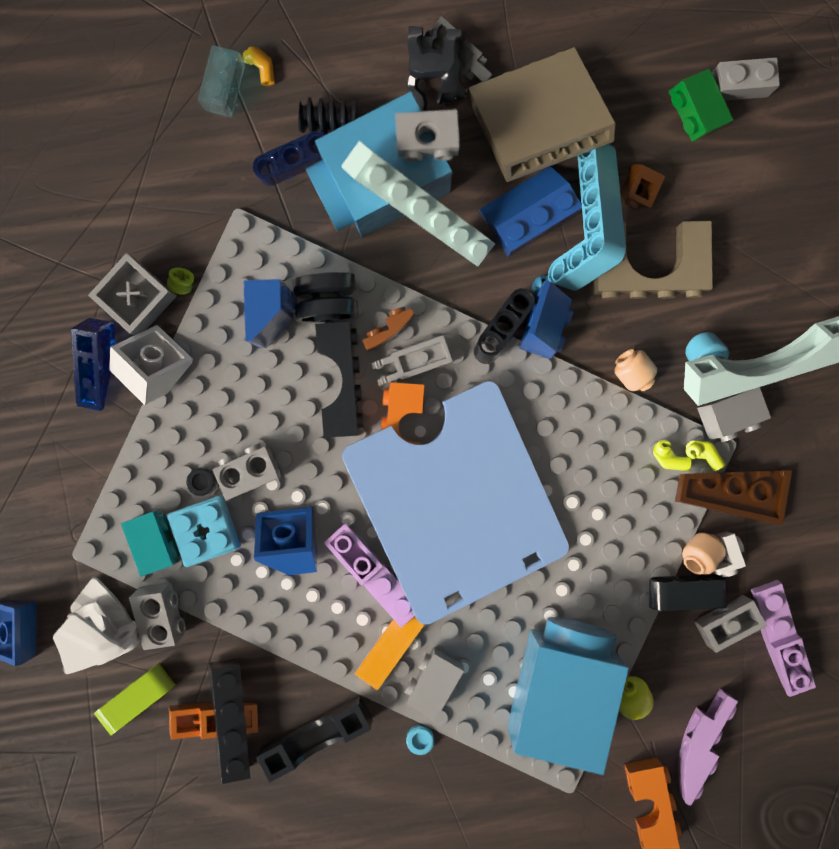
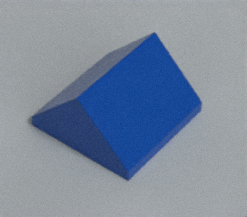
(17, 631)

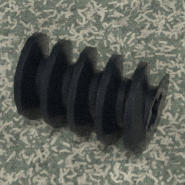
(325, 116)

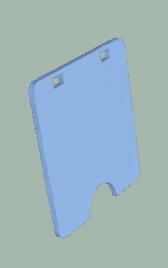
(458, 506)

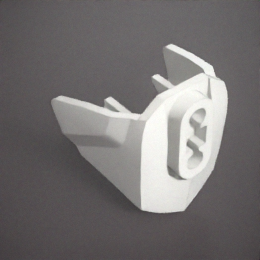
(95, 629)

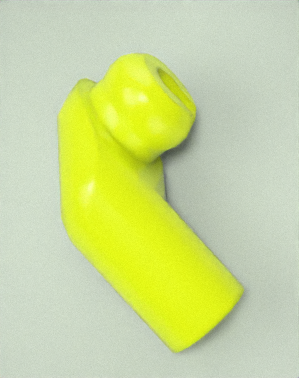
(668, 459)

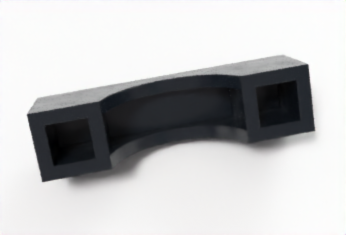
(342, 416)
(229, 721)
(299, 744)

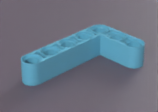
(602, 222)

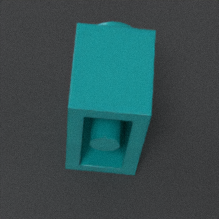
(151, 542)

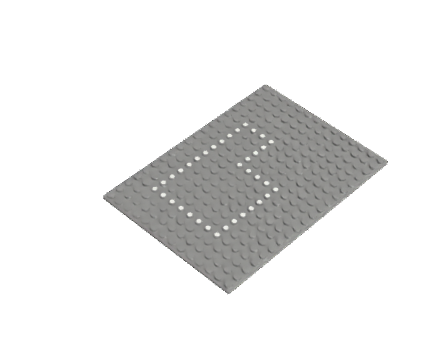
(580, 432)

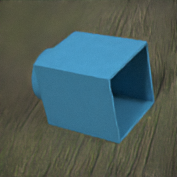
(349, 200)
(568, 695)

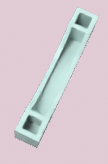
(416, 203)
(717, 378)

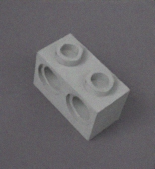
(249, 477)
(151, 616)

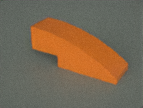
(199, 720)

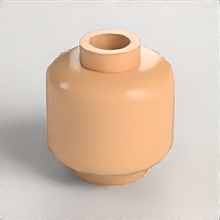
(635, 370)
(703, 553)

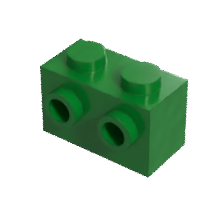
(700, 105)

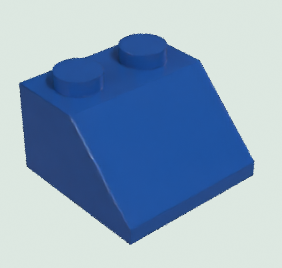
(546, 322)

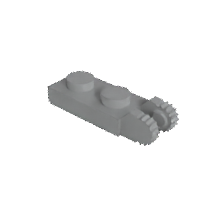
(416, 360)

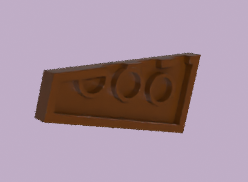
(742, 494)

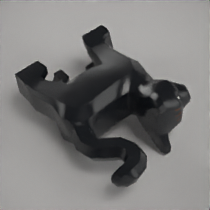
(431, 63)

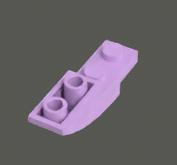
(370, 572)
(782, 640)
(696, 756)

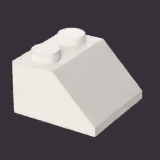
(149, 363)

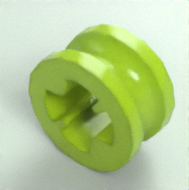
(180, 280)

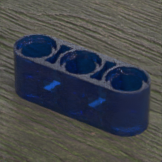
(278, 156)

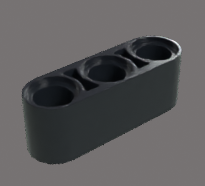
(512, 317)
(688, 592)

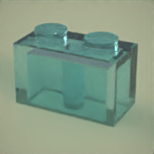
(221, 81)

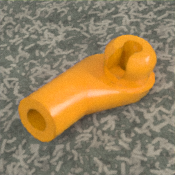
(260, 59)

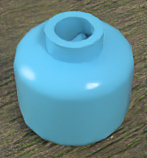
(704, 345)

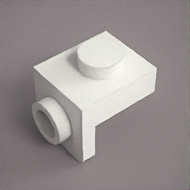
(733, 557)

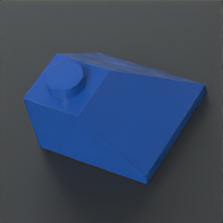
(286, 541)

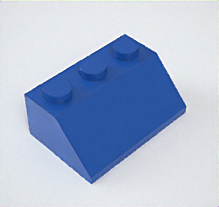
(531, 210)
(267, 310)

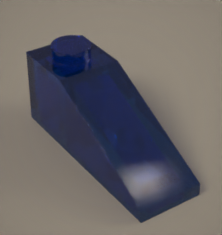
(92, 361)

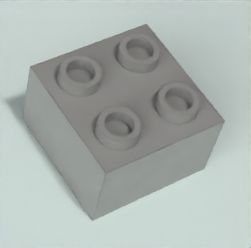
(132, 295)

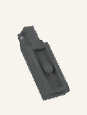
(472, 57)

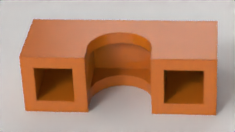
(402, 400)
(649, 781)

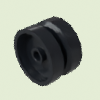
(325, 297)

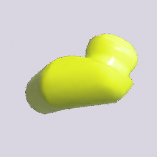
(707, 451)

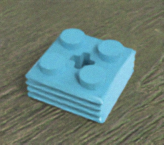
(195, 547)

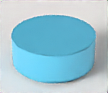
(420, 739)

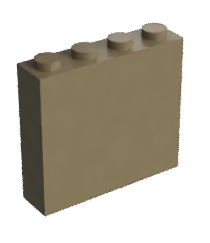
(541, 114)

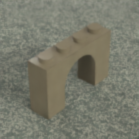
(689, 275)

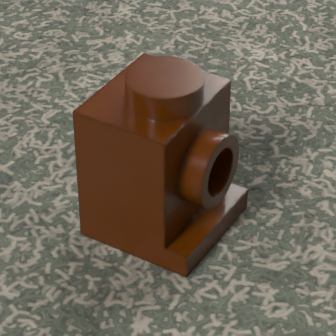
(648, 186)

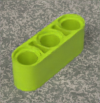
(134, 699)

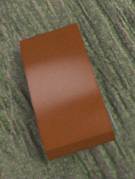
(396, 323)

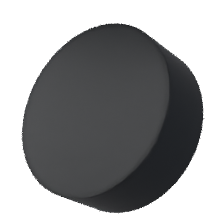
(201, 481)

